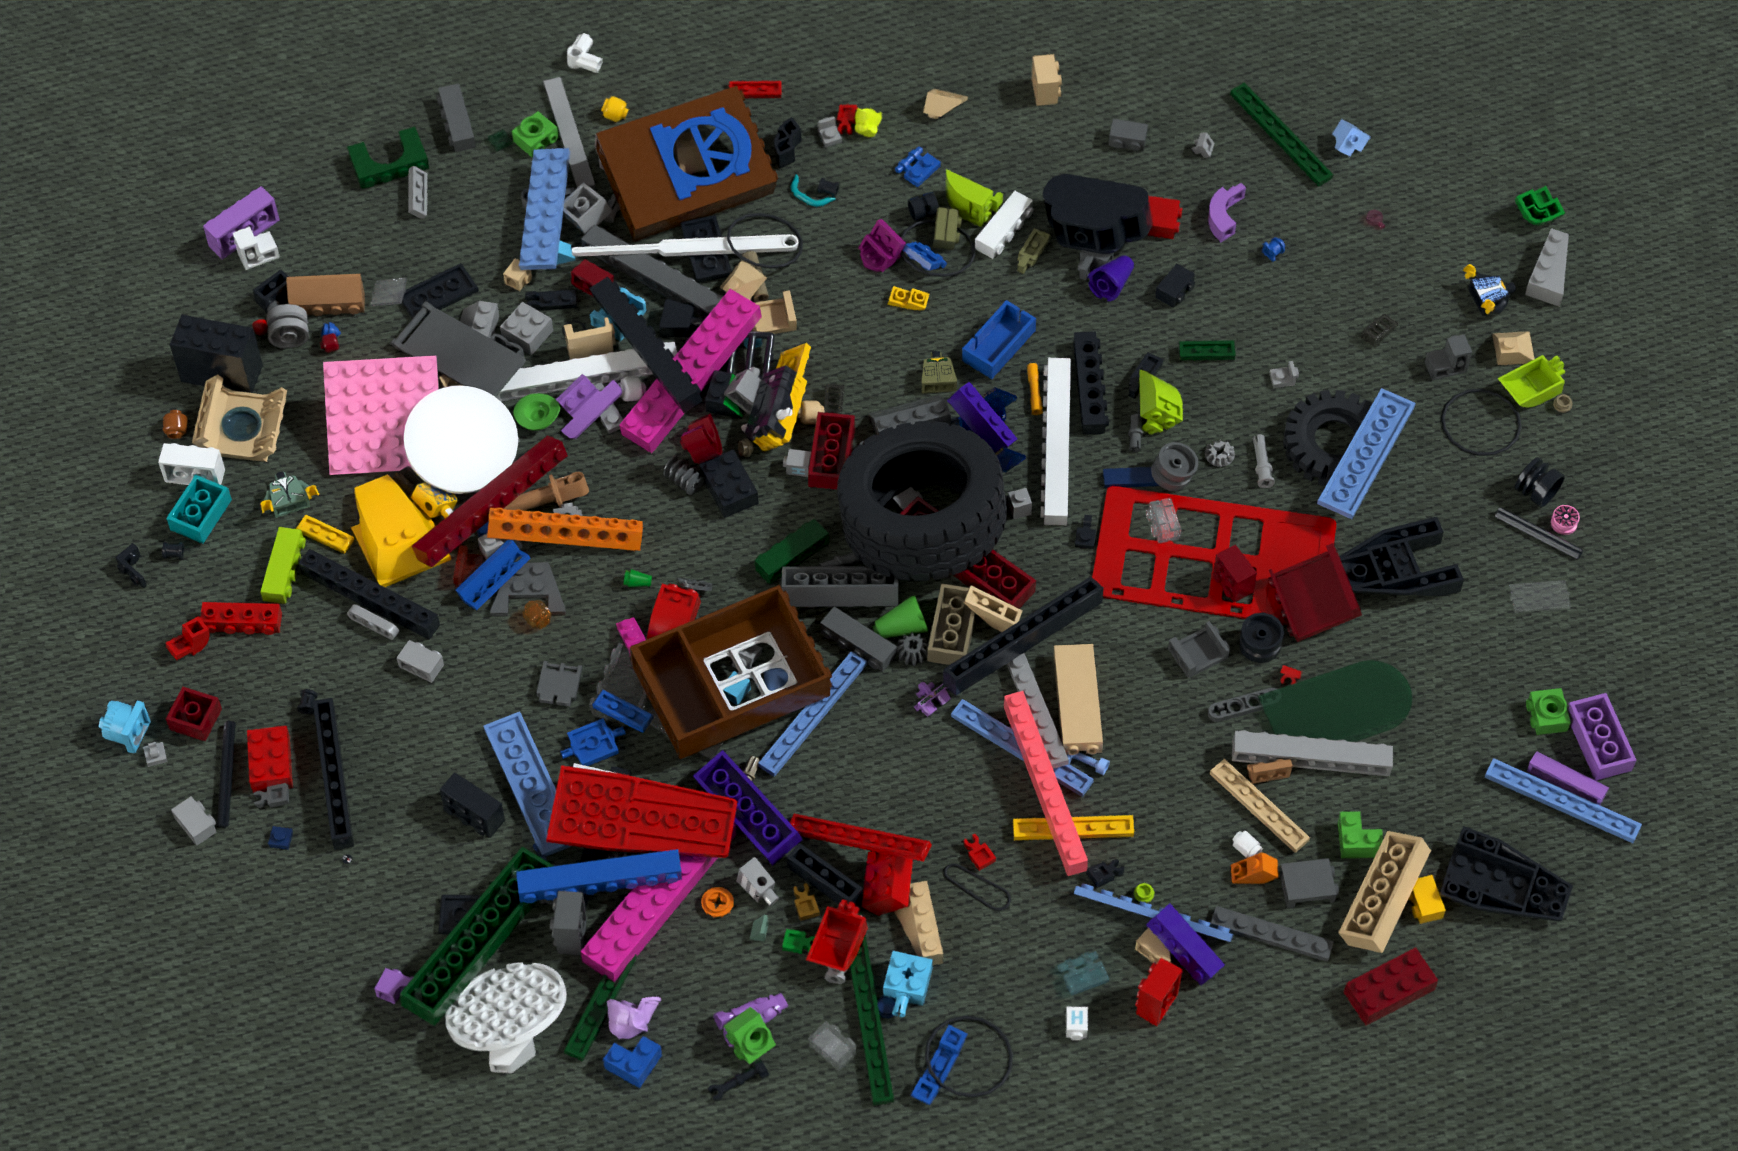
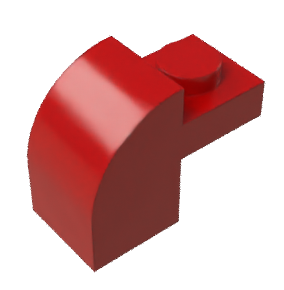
(192, 640)

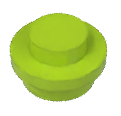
(1144, 893)

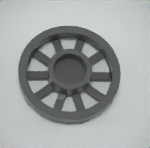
(695, 585)

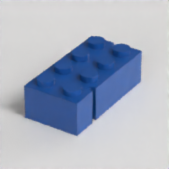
(999, 339)

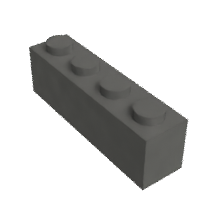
(456, 118)
(858, 639)

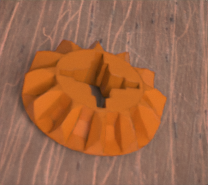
(711, 896)

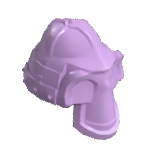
(630, 1019)

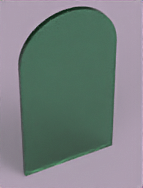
(1341, 703)

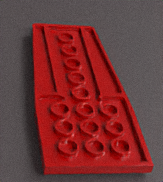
(638, 815)

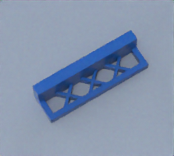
(490, 572)

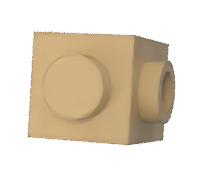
(515, 277)

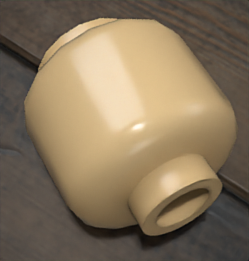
(808, 412)

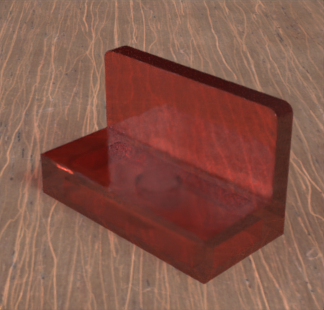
(465, 565)

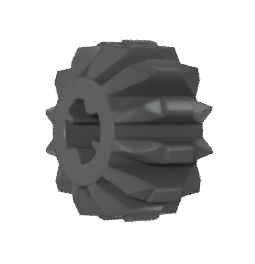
(912, 649)

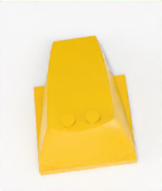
(389, 529)

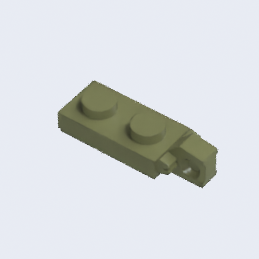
(1032, 249)

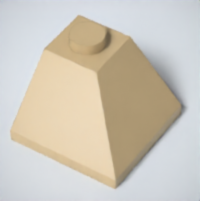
(941, 102)
(688, 154)
(744, 280)
(1513, 348)

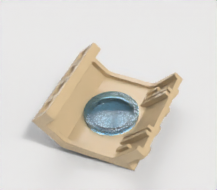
(226, 415)

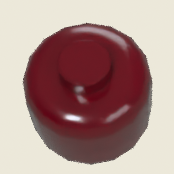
(329, 343)

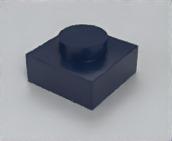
(280, 837)

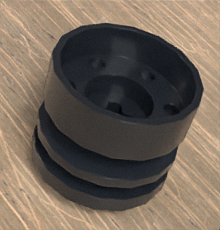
(1537, 480)

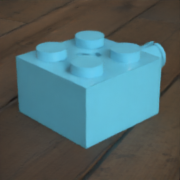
(907, 990)

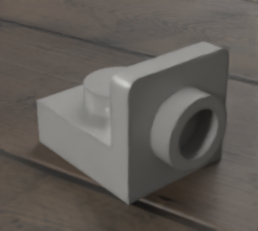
(828, 132)
(1284, 376)
(749, 655)

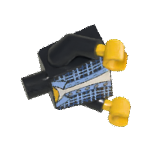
(1488, 291)

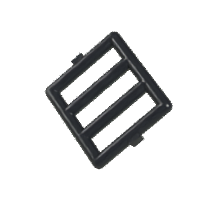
(769, 357)

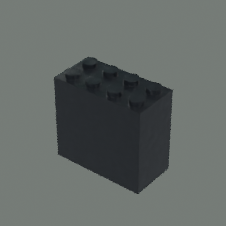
(216, 348)

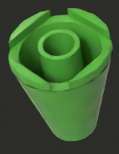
(901, 620)

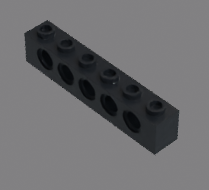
(1091, 423)

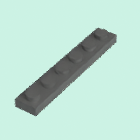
(1272, 933)

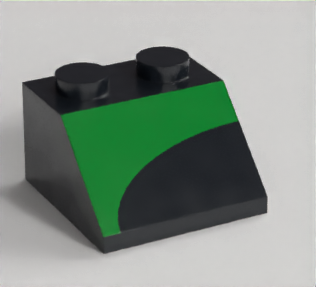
(716, 401)

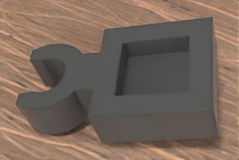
(275, 796)

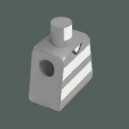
(757, 882)

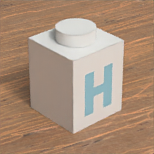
(1076, 1023)

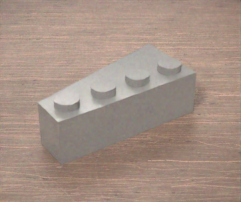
(1549, 273)

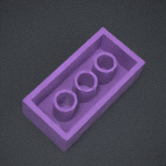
(253, 211)
(1601, 736)

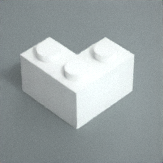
(254, 250)

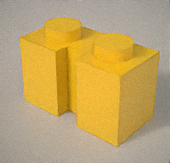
(1426, 900)

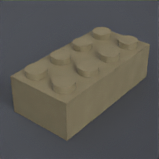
(951, 626)

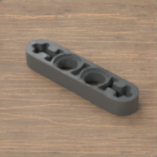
(1242, 701)

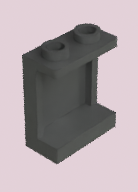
(1199, 650)
(1308, 881)

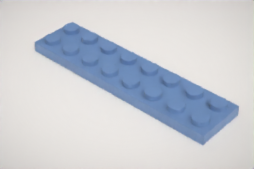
(544, 209)
(1366, 453)
(526, 776)

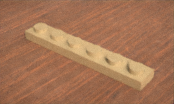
(1259, 805)

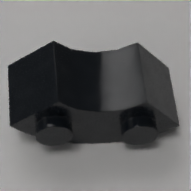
(785, 142)

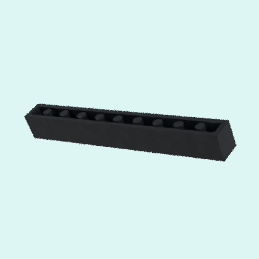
(646, 345)
(1022, 636)

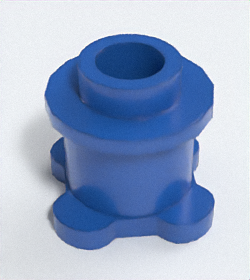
(1273, 248)

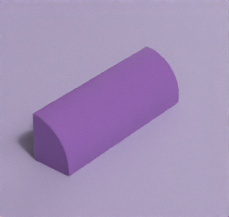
(1566, 778)

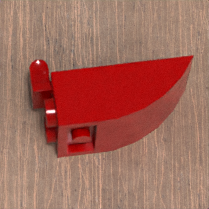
(672, 609)
(838, 937)

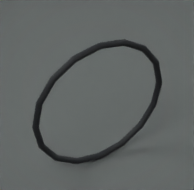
(758, 264)
(938, 274)
(1471, 451)
(962, 1093)

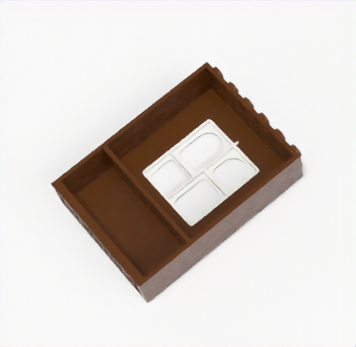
(690, 698)

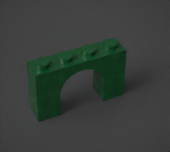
(372, 173)

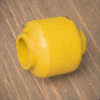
(614, 109)

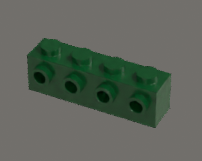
(791, 551)

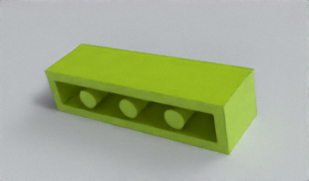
(282, 565)

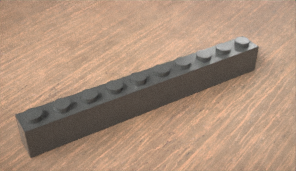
(654, 273)

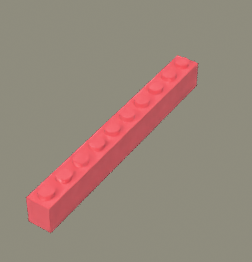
(1045, 783)

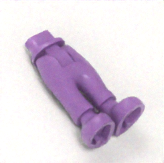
(765, 1006)

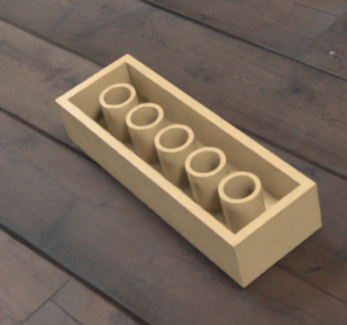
(1384, 891)

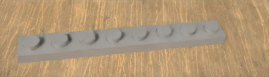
(1026, 682)

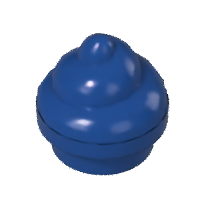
(330, 328)

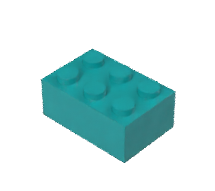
(199, 509)

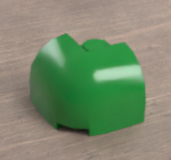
(1539, 206)

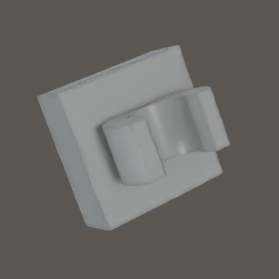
(1203, 145)
(155, 753)

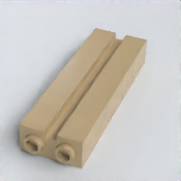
(1078, 699)

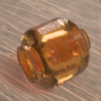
(537, 614)

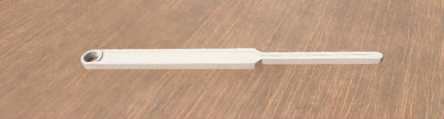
(696, 246)

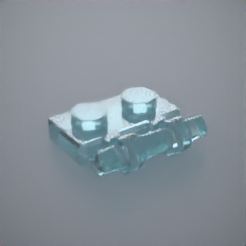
(1086, 977)

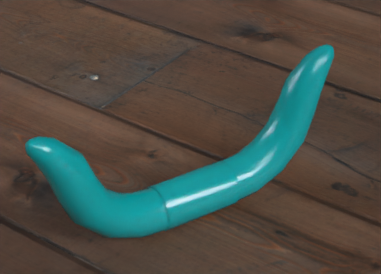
(816, 203)

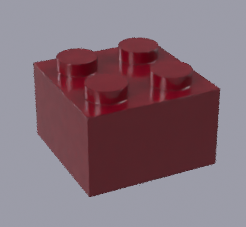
(1234, 573)
(193, 713)

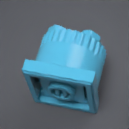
(125, 724)

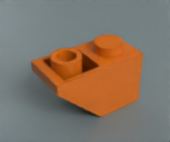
(1255, 870)

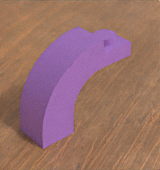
(1218, 219)

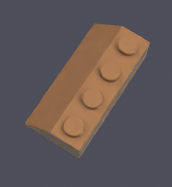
(327, 294)

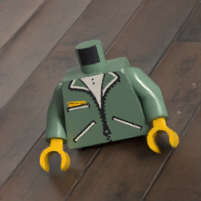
(287, 495)

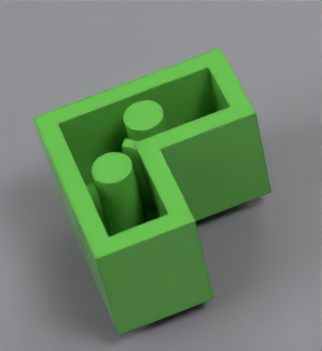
(1354, 840)

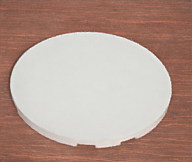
(460, 439)
(506, 1007)

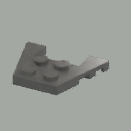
(530, 581)

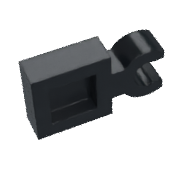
(1102, 873)

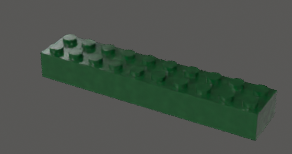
(470, 943)

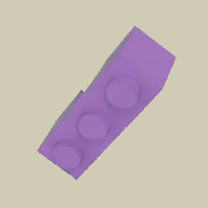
(391, 985)

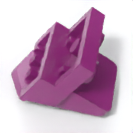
(881, 247)

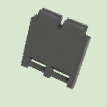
(559, 683)

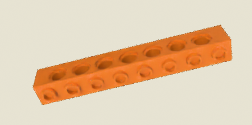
(565, 529)

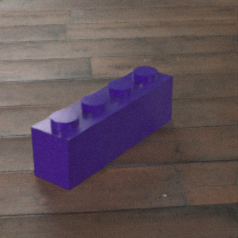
(981, 417)
(1185, 944)

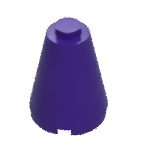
(1110, 278)

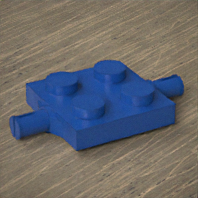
(592, 743)

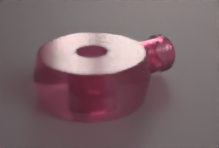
(1375, 218)

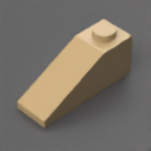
(991, 609)

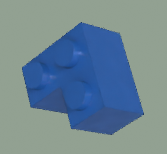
(634, 1065)

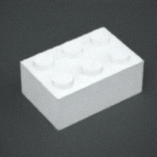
(182, 462)

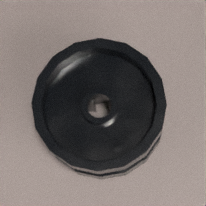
(1261, 637)

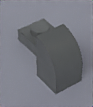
(1089, 260)

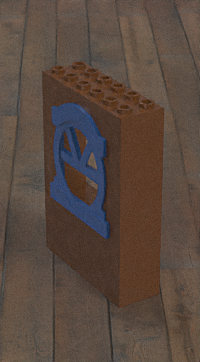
(652, 186)

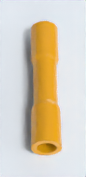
(1033, 378)

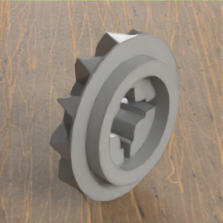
(1222, 459)

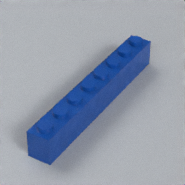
(599, 875)

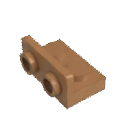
(1270, 771)

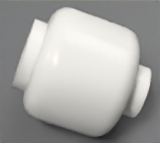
(632, 388)

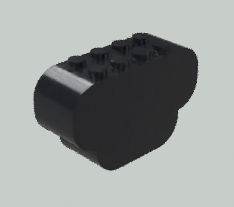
(1096, 213)

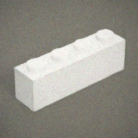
(1004, 224)

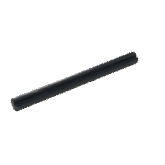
(226, 774)

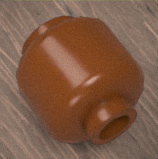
(175, 424)

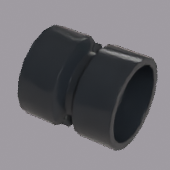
(917, 208)

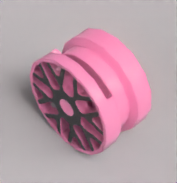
(1565, 520)

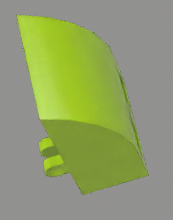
(971, 199)
(1535, 381)
(1159, 403)

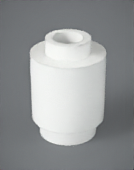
(1246, 844)

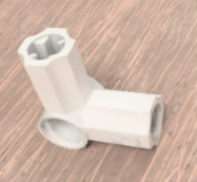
(578, 56)

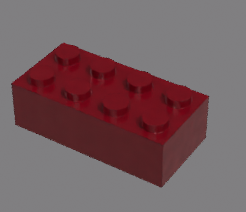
(830, 448)
(1390, 986)

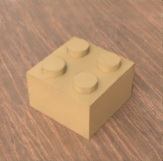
(1046, 79)

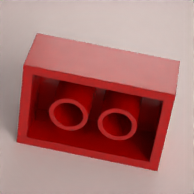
(269, 757)
(886, 883)
(1158, 991)

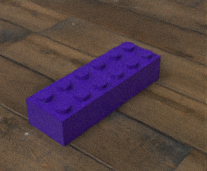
(755, 813)

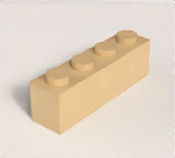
(920, 923)

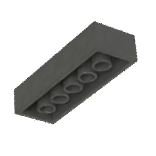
(838, 587)

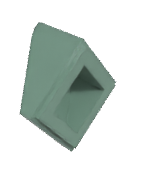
(759, 929)

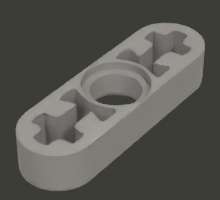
(373, 621)

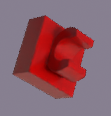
(1291, 673)

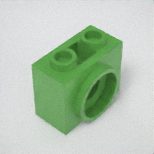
(535, 133)
(1543, 720)
(739, 1033)

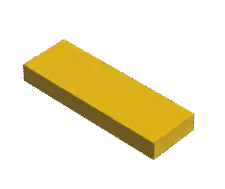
(325, 534)

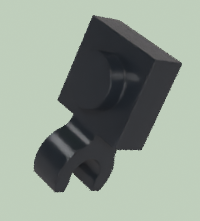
(1085, 536)

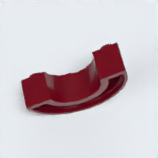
(702, 440)

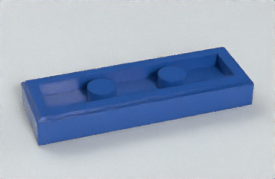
(623, 711)

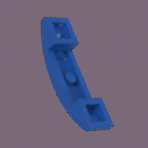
(941, 1064)

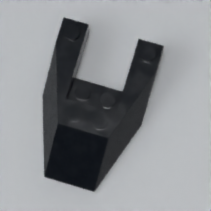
(1388, 566)

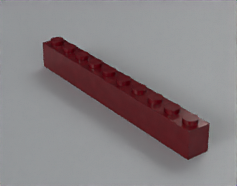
(495, 494)

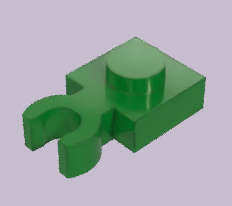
(796, 941)

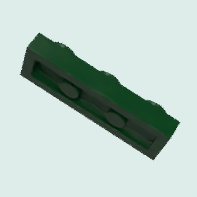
(1207, 350)

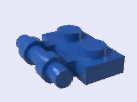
(921, 170)
(924, 256)

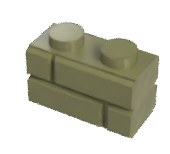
(946, 228)

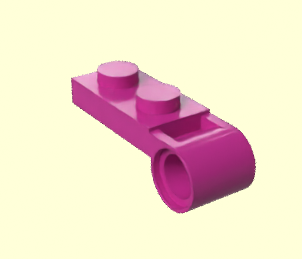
(630, 632)

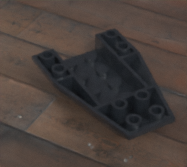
(1502, 880)

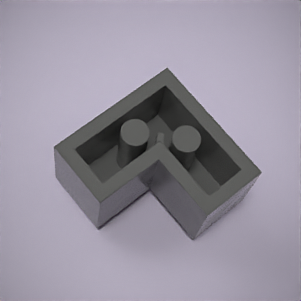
(1451, 360)

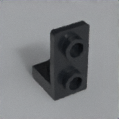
(130, 557)

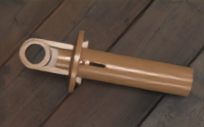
(558, 491)

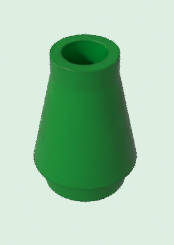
(636, 579)

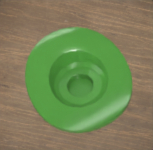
(536, 411)

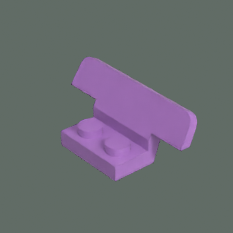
(586, 404)

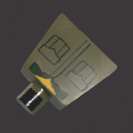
(938, 374)

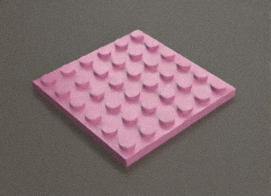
(370, 408)

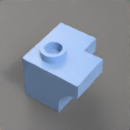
(1349, 138)

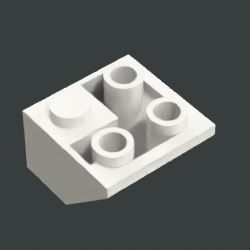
(511, 1058)

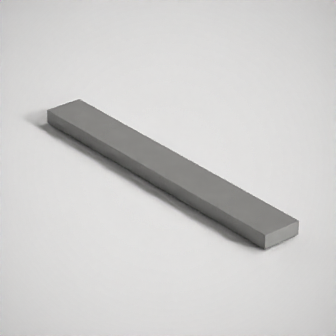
(568, 132)

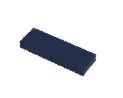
(1128, 477)

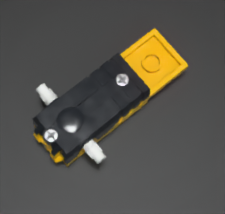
(778, 400)

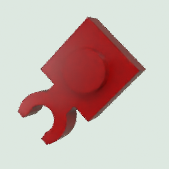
(846, 117)
(979, 854)

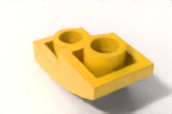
(910, 300)

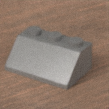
(481, 317)

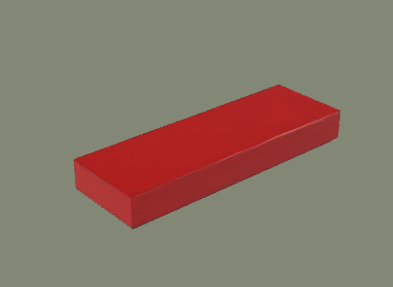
(759, 89)

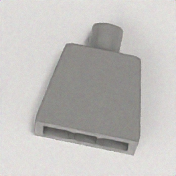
(744, 389)

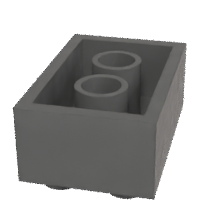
(569, 922)

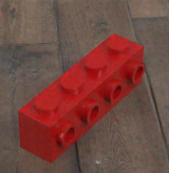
(241, 617)

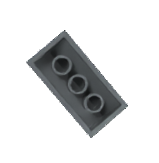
(926, 409)

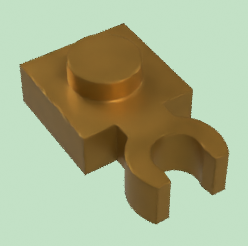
(805, 904)

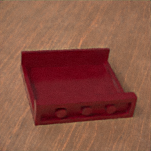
(1315, 595)

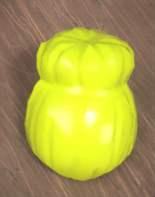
(867, 122)

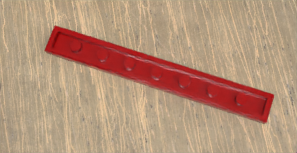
(861, 837)

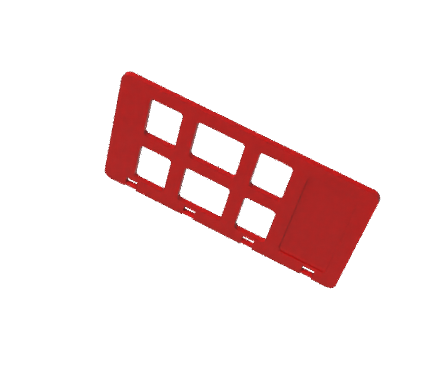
(1285, 541)

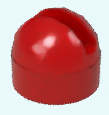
(260, 327)

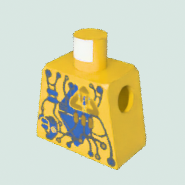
(434, 500)

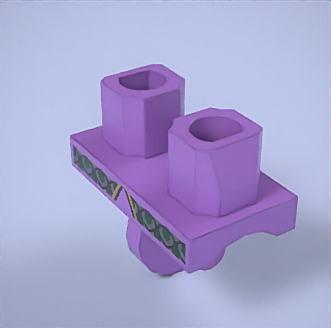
(925, 704)

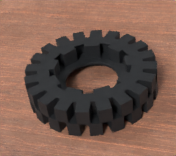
(1307, 418)

